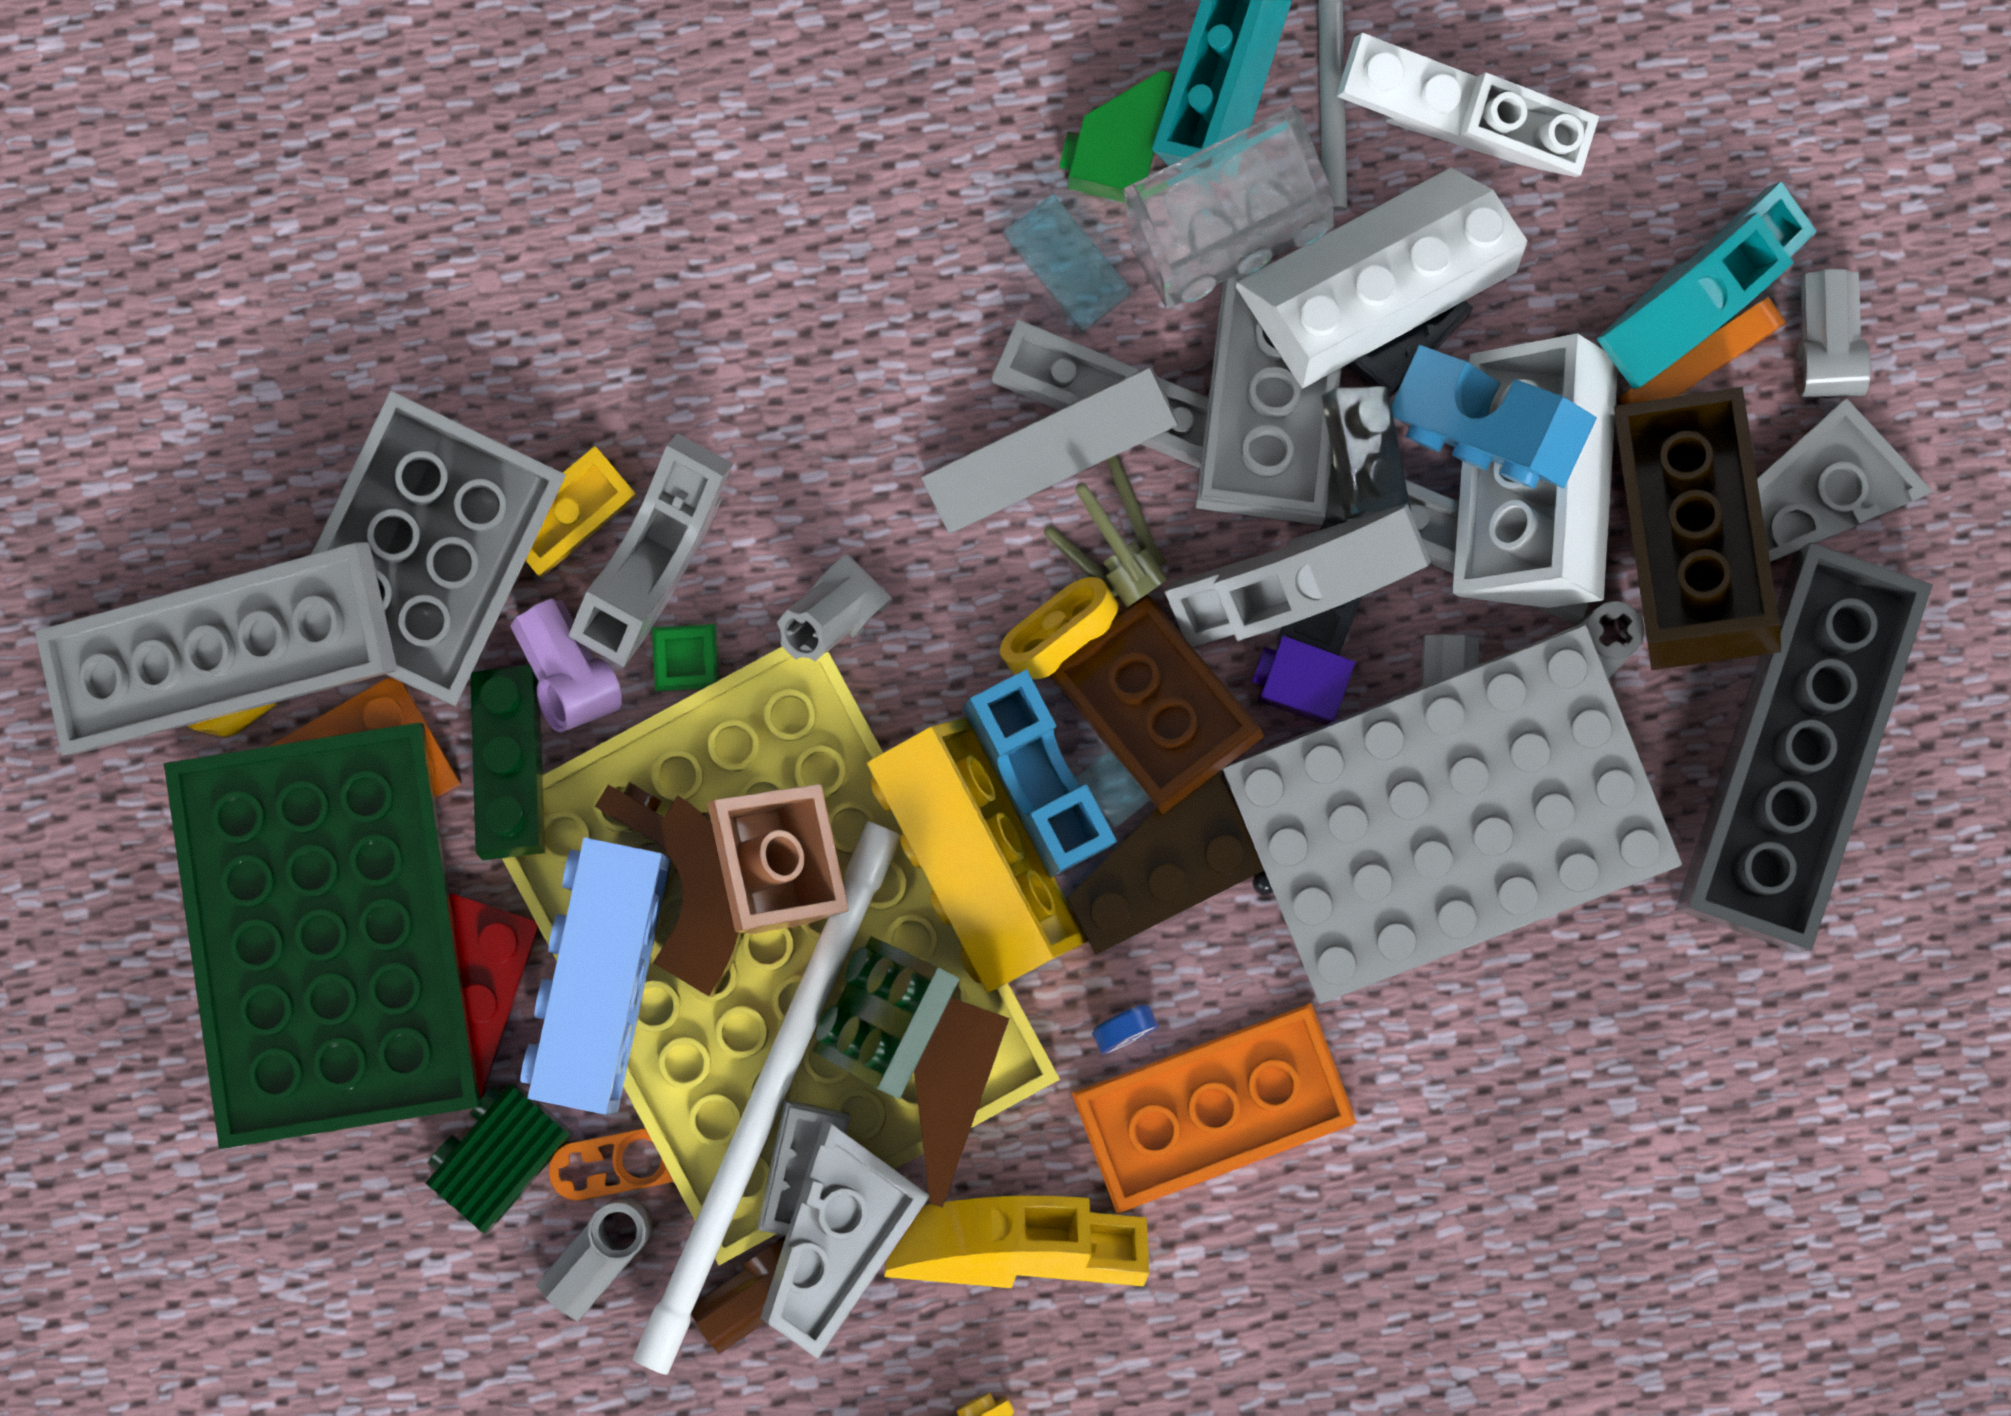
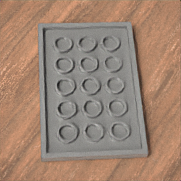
(1452, 814)

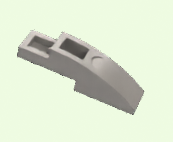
(1299, 580)

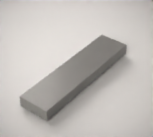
(1050, 449)

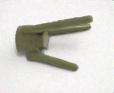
(1131, 570)

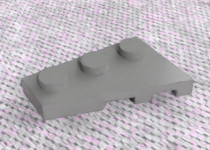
(837, 1239)

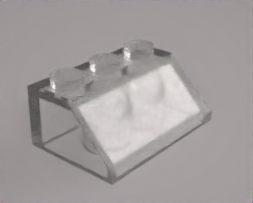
(1229, 208)

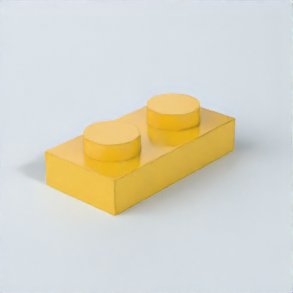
(583, 505)

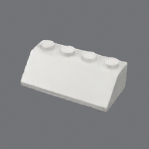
(1384, 273)
(1546, 540)

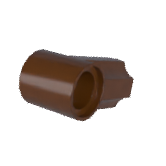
(736, 1306)

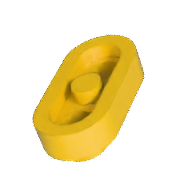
(1059, 628)

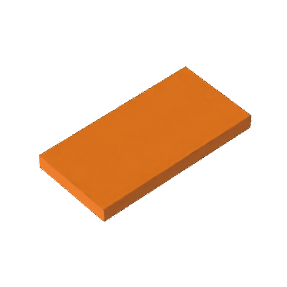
(1213, 1108)

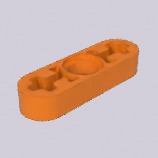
(1711, 354)
(596, 1183)

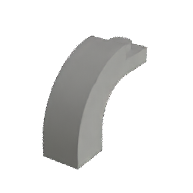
(654, 553)

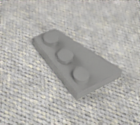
(1833, 482)

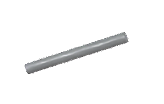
(1332, 107)

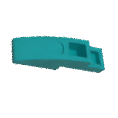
(1709, 287)

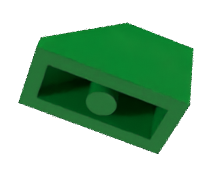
(1117, 140)

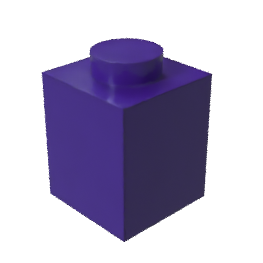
(1303, 679)

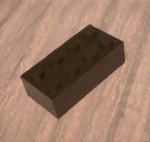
(1697, 529)

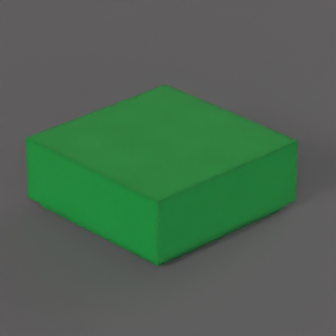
(685, 657)

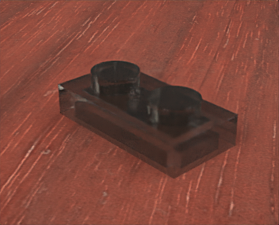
(1365, 450)

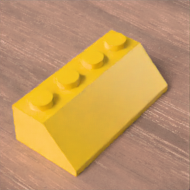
(974, 854)

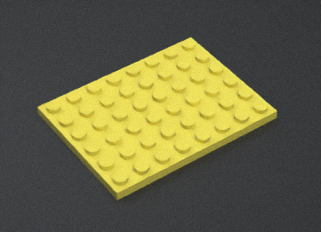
(699, 1054)

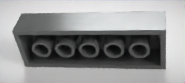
(1804, 749)

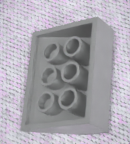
(445, 534)

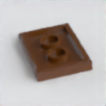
(1156, 704)

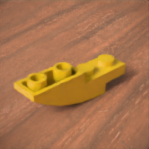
(1009, 1236)

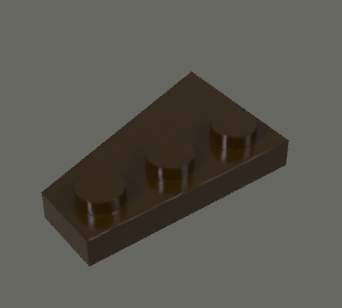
(1166, 867)

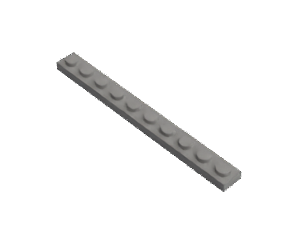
(1065, 372)

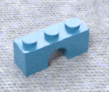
(1529, 433)
(1024, 754)

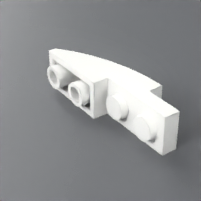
(1467, 109)

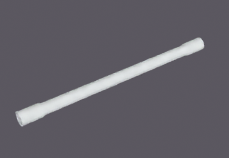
(673, 1313)

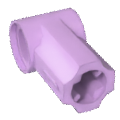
(571, 682)

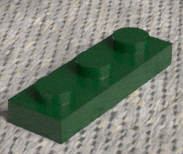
(507, 763)

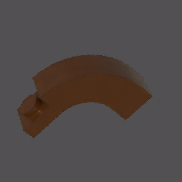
(704, 935)

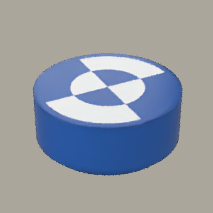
(1124, 1028)

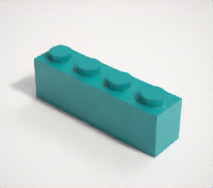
(1220, 74)

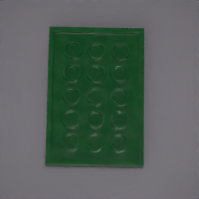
(321, 935)

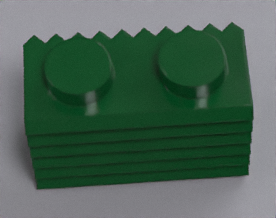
(497, 1156)

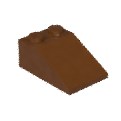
(951, 1085)

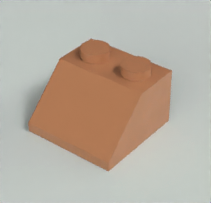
(778, 859)

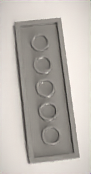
(216, 649)

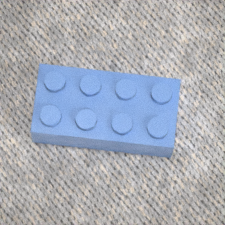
(598, 976)

